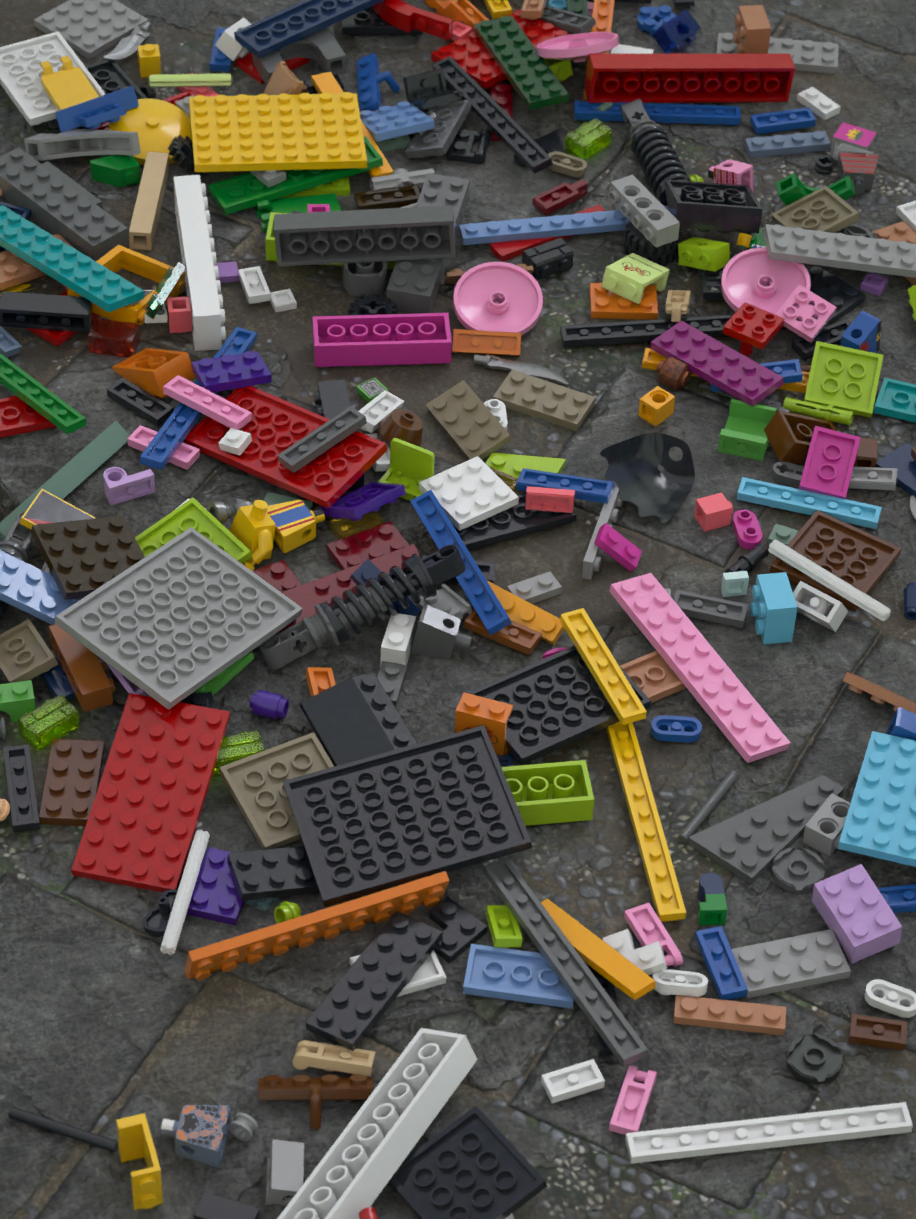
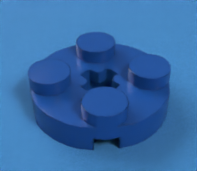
(653, 17)

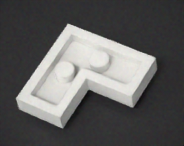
(647, 958)

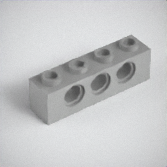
(644, 211)

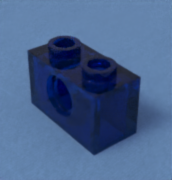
(676, 32)

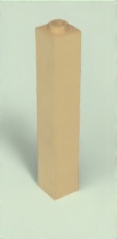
(149, 201)

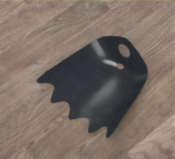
(635, 470)

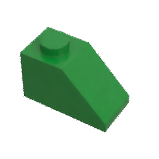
(116, 170)

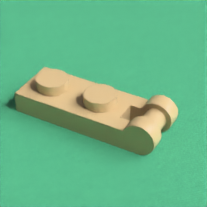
(333, 1058)

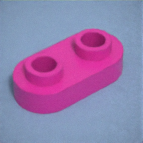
(746, 529)

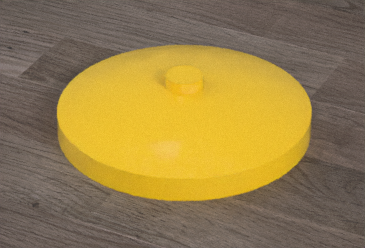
(156, 126)

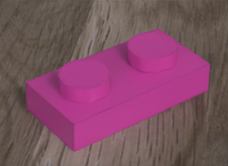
(618, 547)

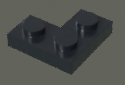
(459, 928)

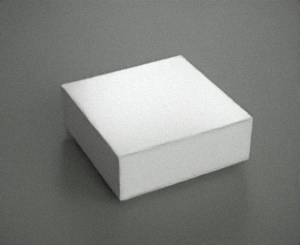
(283, 300)

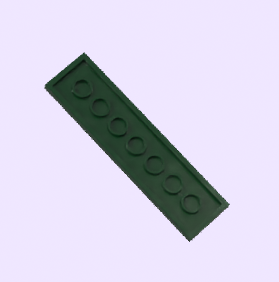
(521, 62)

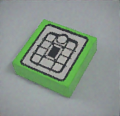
(370, 389)

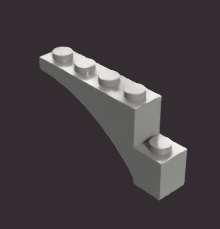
(82, 143)

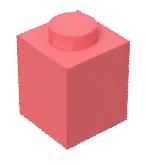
(179, 314)
(713, 512)

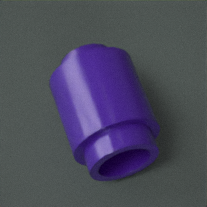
(269, 705)

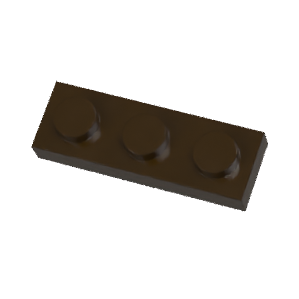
(387, 198)

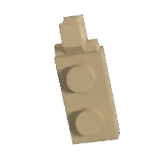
(677, 304)

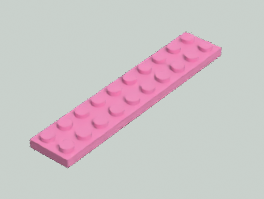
(699, 668)

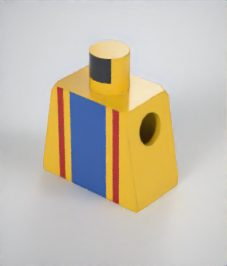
(294, 523)

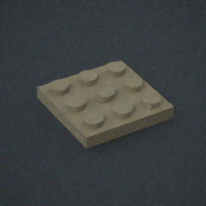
(817, 211)

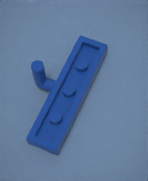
(369, 82)

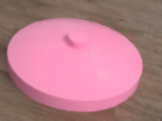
(577, 46)
(761, 280)
(498, 298)

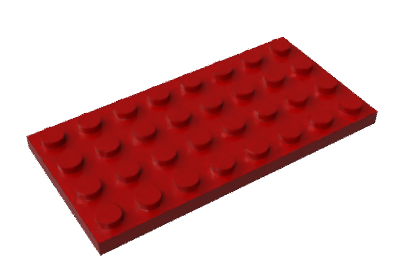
(275, 428)
(151, 794)

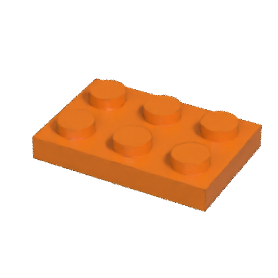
(609, 305)

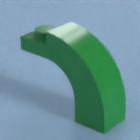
(792, 189)

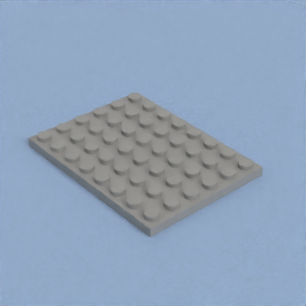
(178, 617)

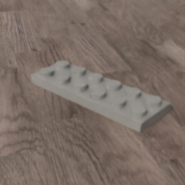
(805, 54)

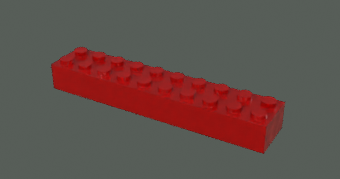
(689, 77)

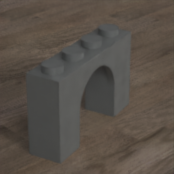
(318, 46)

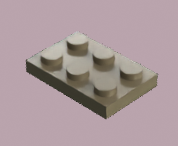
(24, 653)

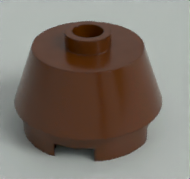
(401, 425)

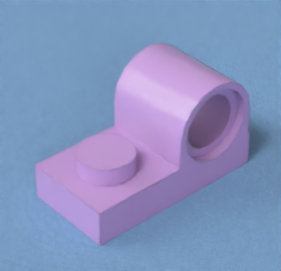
(121, 487)

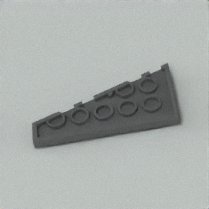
(754, 837)

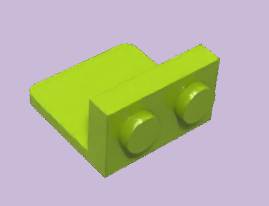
(408, 467)

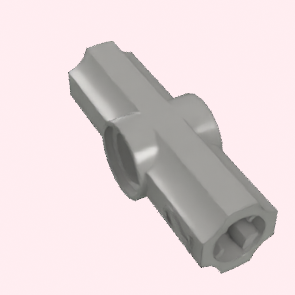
(400, 178)

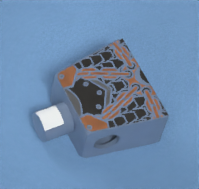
(200, 1132)

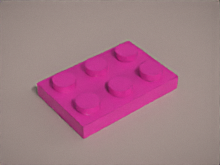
(829, 462)

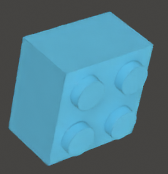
(773, 608)

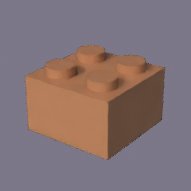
(752, 30)

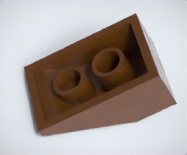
(792, 434)

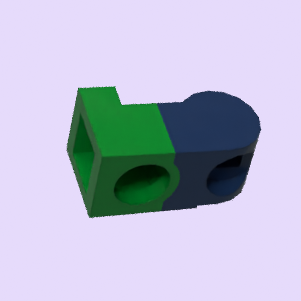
(713, 905)

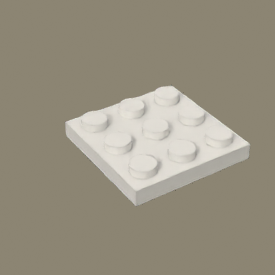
(470, 493)

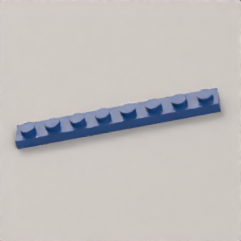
(664, 113)
(471, 580)

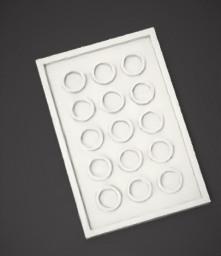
(22, 74)

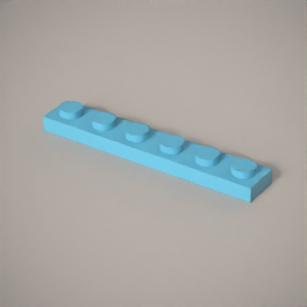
(808, 502)

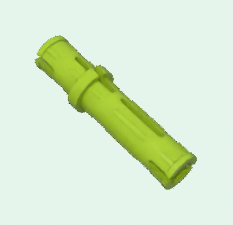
(818, 411)

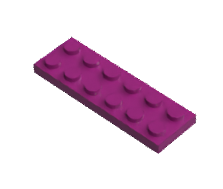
(718, 363)

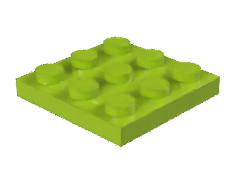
(844, 378)

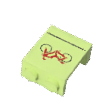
(633, 273)

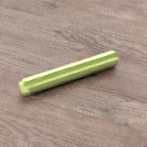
(189, 80)

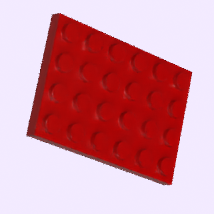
(478, 62)

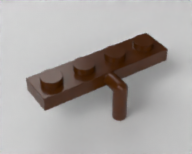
(314, 1089)

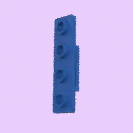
(97, 110)

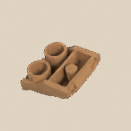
(283, 81)

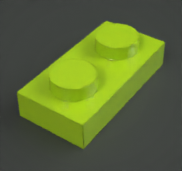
(503, 927)

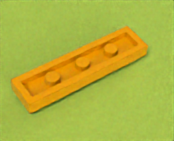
(529, 615)

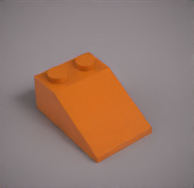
(154, 369)

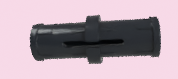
(748, 561)

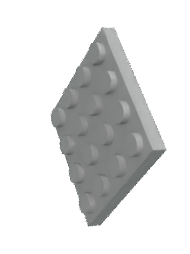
(90, 24)

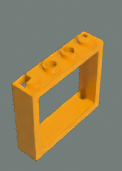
(139, 264)

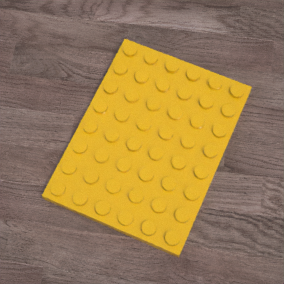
(276, 132)

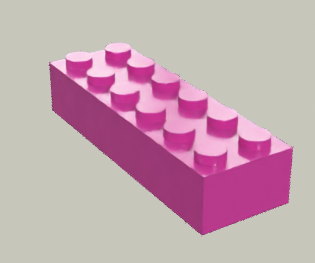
(381, 339)

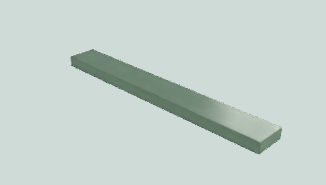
(75, 470)

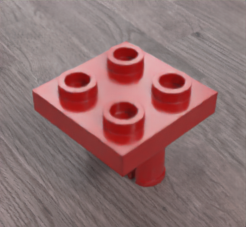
(752, 327)

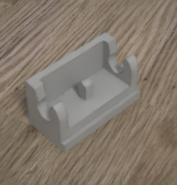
(284, 1171)

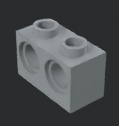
(826, 825)

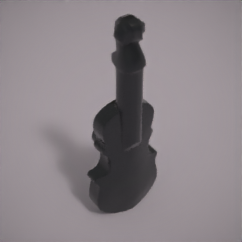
(157, 919)

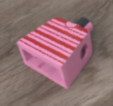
(732, 173)

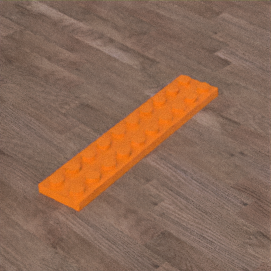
(322, 923)

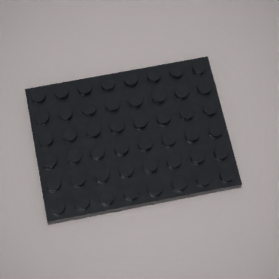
(405, 815)

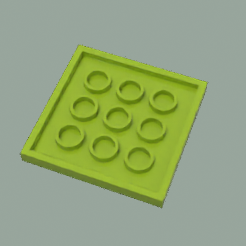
(196, 516)

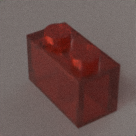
(113, 338)

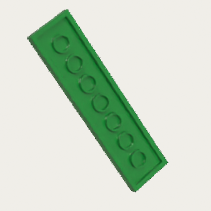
(246, 189)

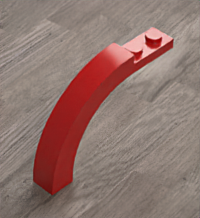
(410, 17)

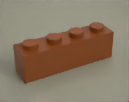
(82, 670)

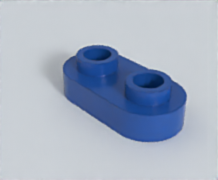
(676, 728)

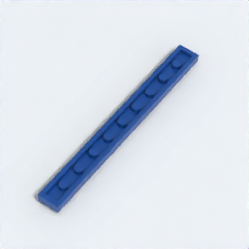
(185, 417)

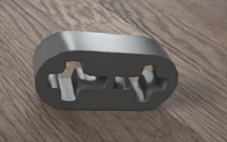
(791, 474)

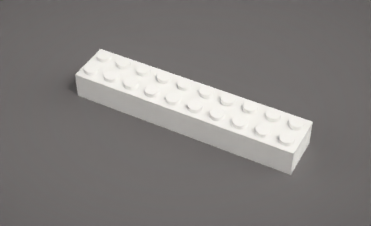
(200, 262)
(385, 1128)

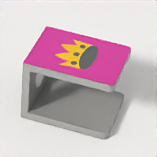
(853, 136)

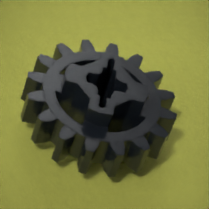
(182, 151)
(372, 306)

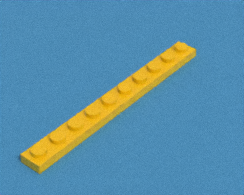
(646, 822)

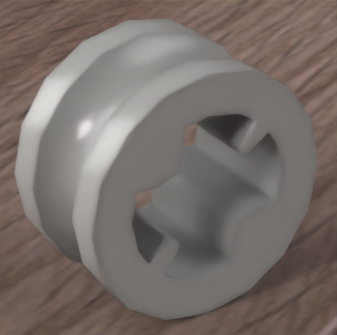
(243, 1126)

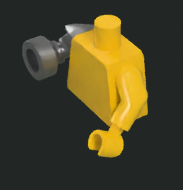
(250, 526)

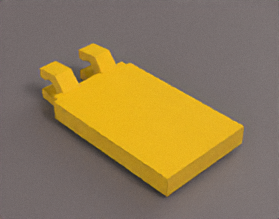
(66, 86)

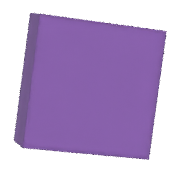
(228, 272)
(874, 283)

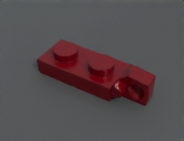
(560, 196)

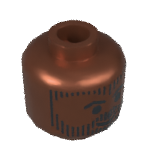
(673, 373)

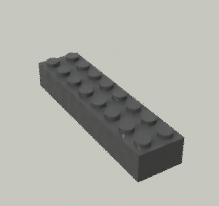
(59, 206)
(365, 235)
(417, 281)

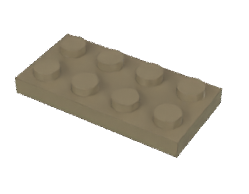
(544, 400)
(468, 422)

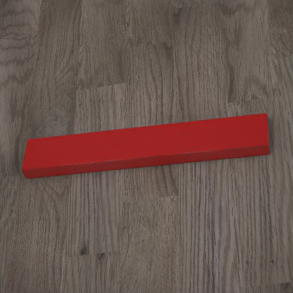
(511, 249)

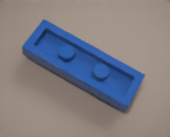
(219, 60)
(782, 120)
(721, 963)

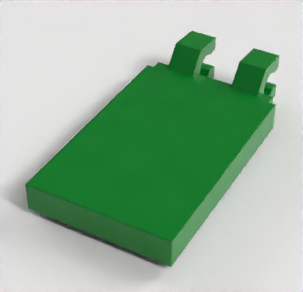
(289, 205)

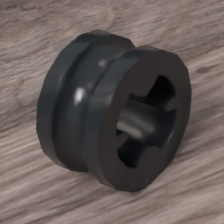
(824, 165)

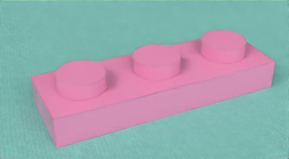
(183, 457)

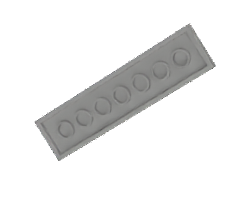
(840, 250)

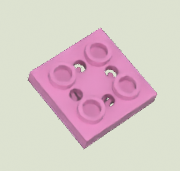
(800, 317)

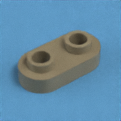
(568, 164)

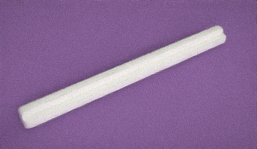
(829, 580)
(184, 892)

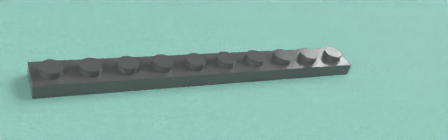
(565, 962)

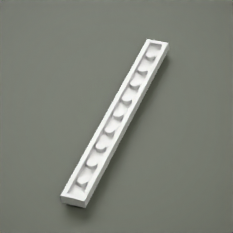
(768, 1132)

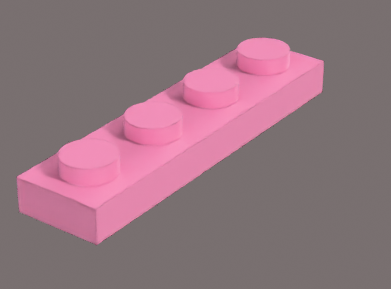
(207, 403)

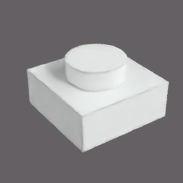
(235, 441)

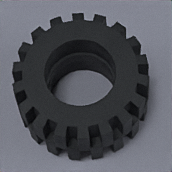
(637, 243)

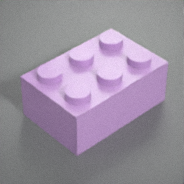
(856, 913)

